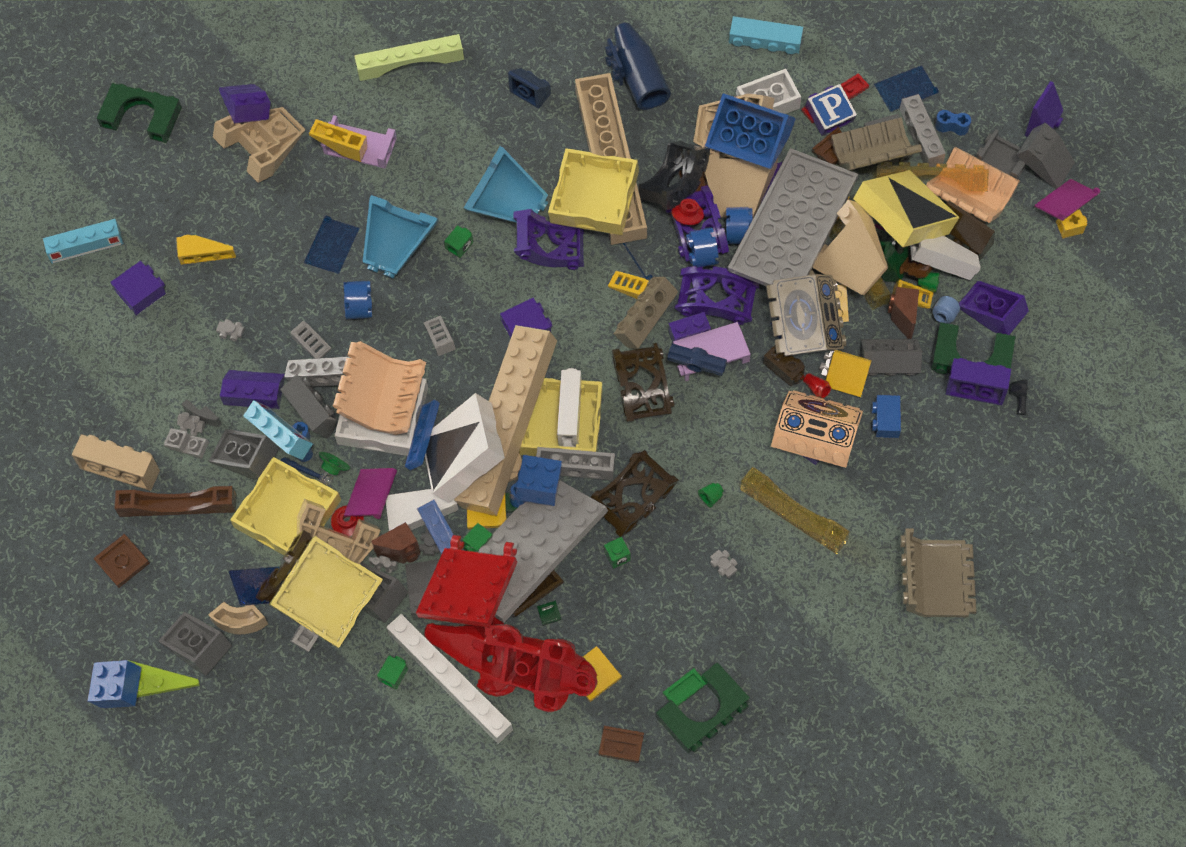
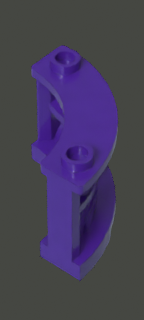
(704, 199)
(530, 222)
(719, 309)

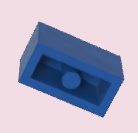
(887, 416)

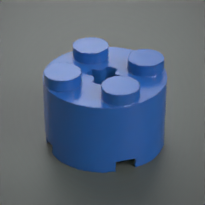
(737, 223)
(703, 247)
(357, 300)

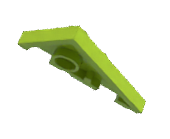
(158, 681)

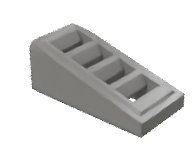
(304, 329)
(445, 345)

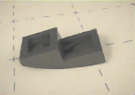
(205, 413)

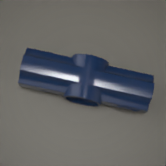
(697, 359)

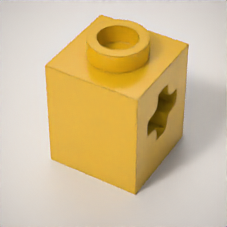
(1072, 225)

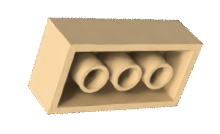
(116, 462)

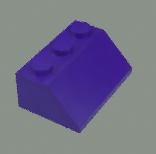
(978, 381)
(243, 387)

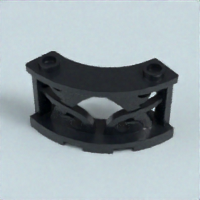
(692, 166)

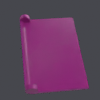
(1067, 199)
(370, 492)

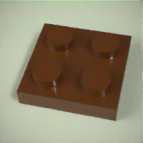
(121, 560)

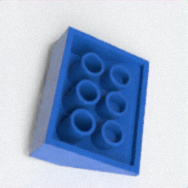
(749, 131)

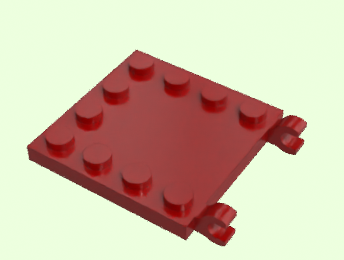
(467, 585)

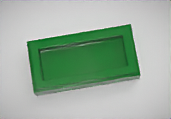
(684, 687)

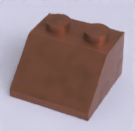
(904, 309)
(397, 545)

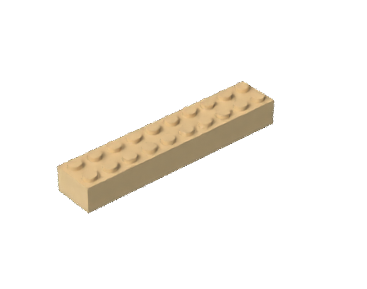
(607, 138)
(513, 405)

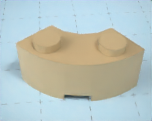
(238, 620)

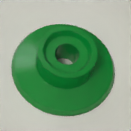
(332, 463)

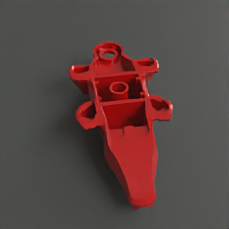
(540, 666)

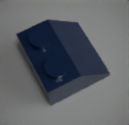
(529, 87)

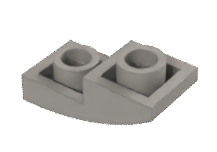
(185, 443)

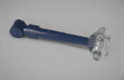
(324, 478)

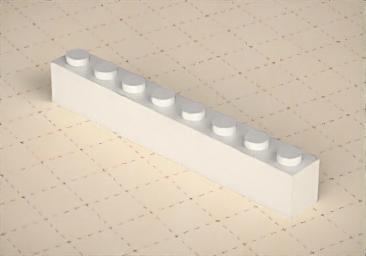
(449, 678)

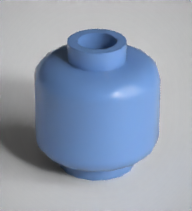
(946, 309)

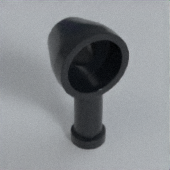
(1019, 390)

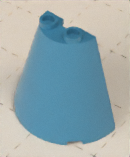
(505, 190)
(393, 236)

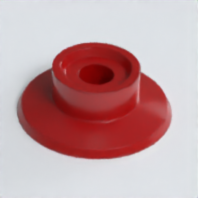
(688, 212)
(341, 526)

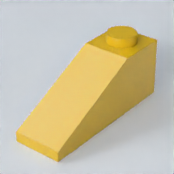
(340, 140)
(199, 249)

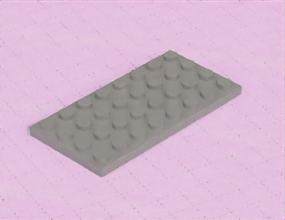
(793, 219)
(542, 540)

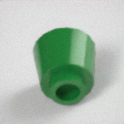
(930, 282)
(711, 494)

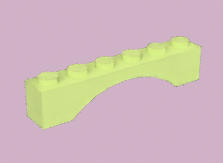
(440, 50)

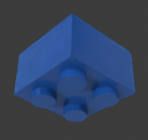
(538, 480)
(114, 684)

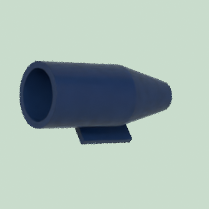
(637, 63)

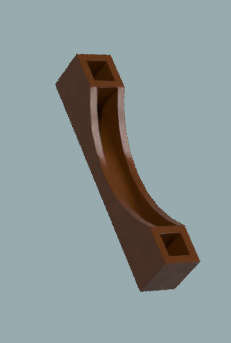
(140, 503)

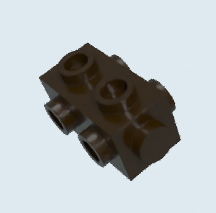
(786, 367)

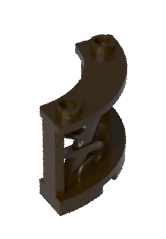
(630, 402)
(661, 489)
(272, 584)

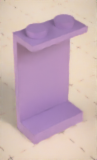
(379, 145)
(722, 342)

